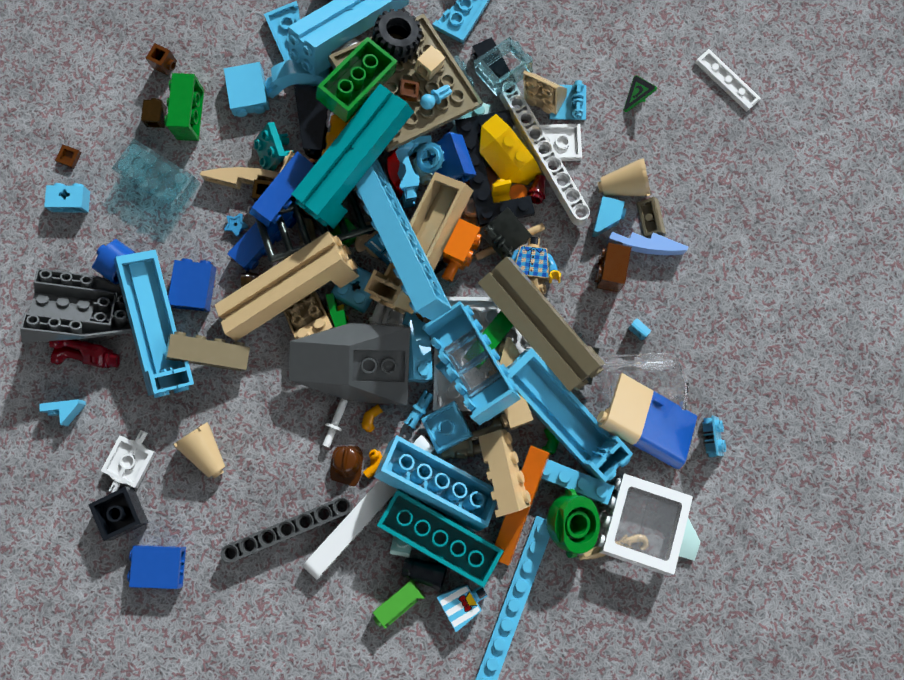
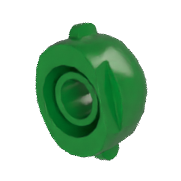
(585, 524)

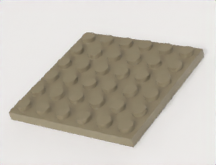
(460, 102)

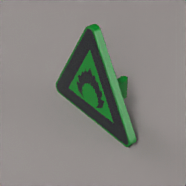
(638, 92)

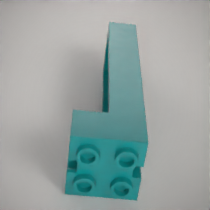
(351, 156)

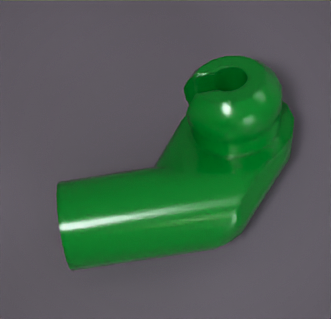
(551, 444)

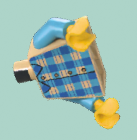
(536, 261)

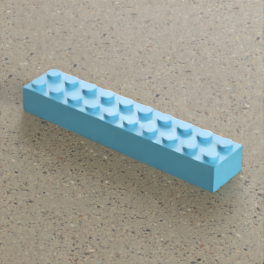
(401, 244)

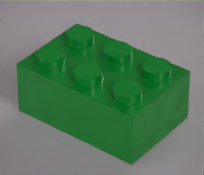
(184, 107)

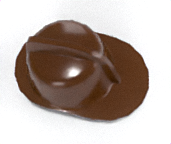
(346, 465)

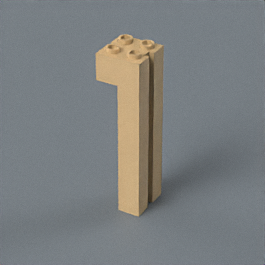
(433, 226)
(286, 284)

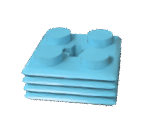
(356, 299)

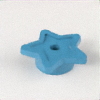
(240, 224)

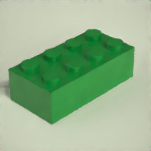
(356, 79)

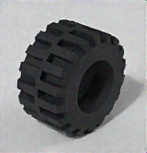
(401, 24)

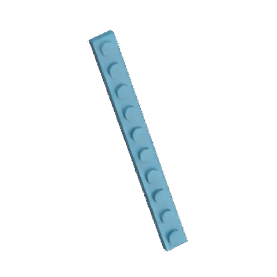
(514, 601)

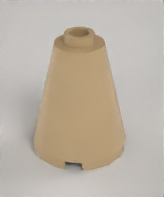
(626, 181)
(202, 451)

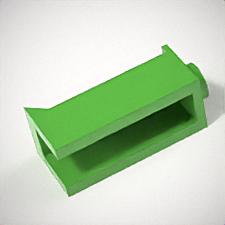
(397, 604)

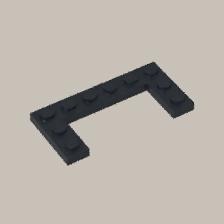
(482, 197)

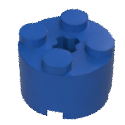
(106, 254)

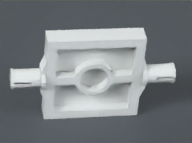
(128, 461)

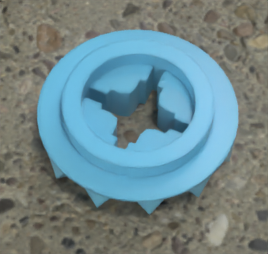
(423, 155)

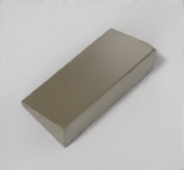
(651, 217)

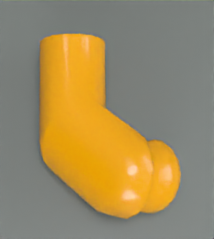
(368, 418)

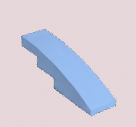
(654, 244)

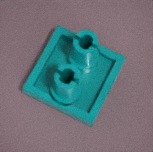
(270, 148)

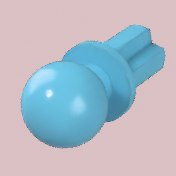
(428, 100)

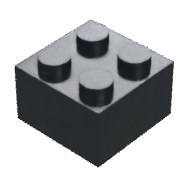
(118, 513)

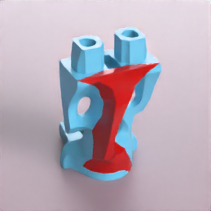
(401, 174)

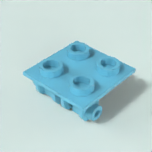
(574, 105)
(715, 425)

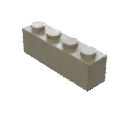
(207, 352)

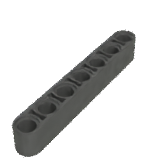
(277, 530)

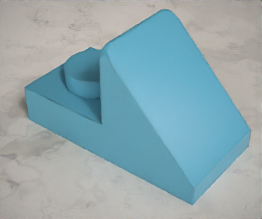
(65, 409)

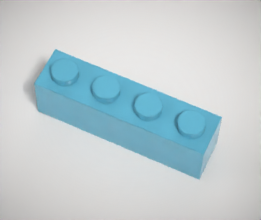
(580, 482)

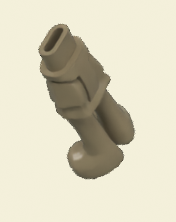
(467, 448)

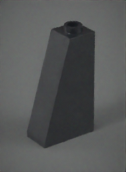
(312, 120)

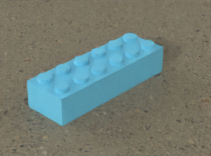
(436, 483)

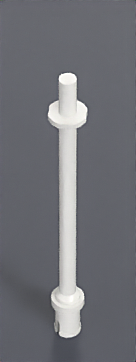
(376, 318)

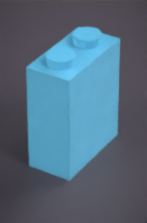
(246, 89)

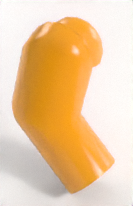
(375, 458)

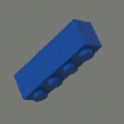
(279, 192)
(251, 247)

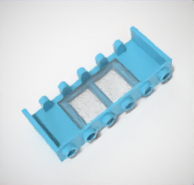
(472, 363)

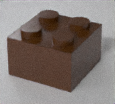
(613, 267)

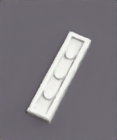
(727, 80)

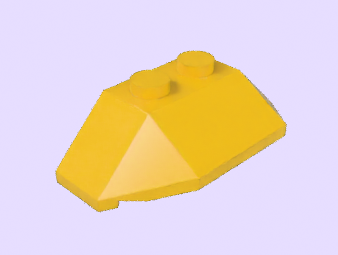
(506, 152)

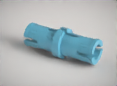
(419, 409)

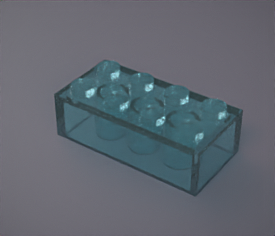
(156, 175)

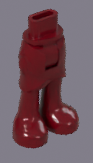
(89, 353)

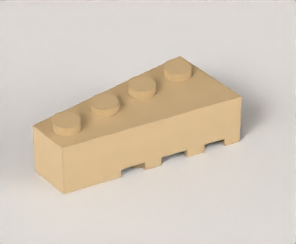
(504, 473)

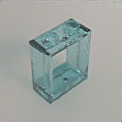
(501, 84)

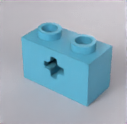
(67, 198)

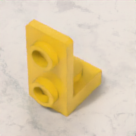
(500, 190)

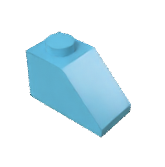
(608, 215)

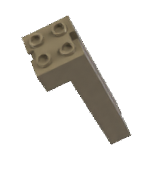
(541, 325)

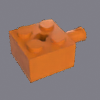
(460, 248)

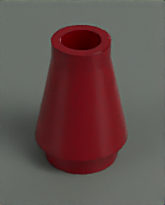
(537, 189)

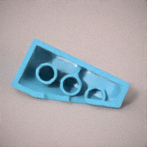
(419, 352)

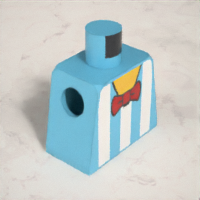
(461, 604)

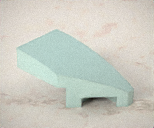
(690, 542)

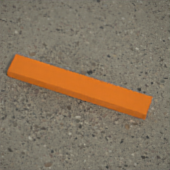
(514, 522)

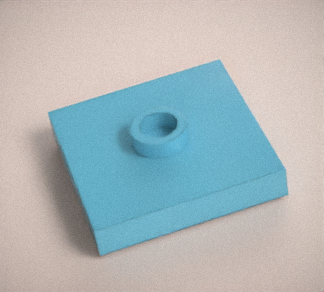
(446, 427)

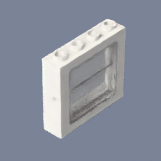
(645, 524)

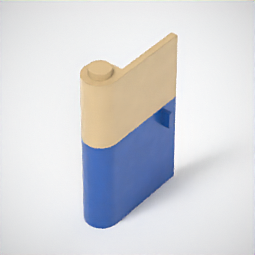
(649, 422)

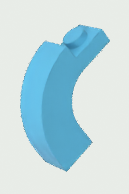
(288, 74)

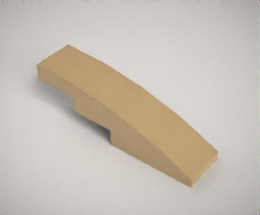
(235, 176)

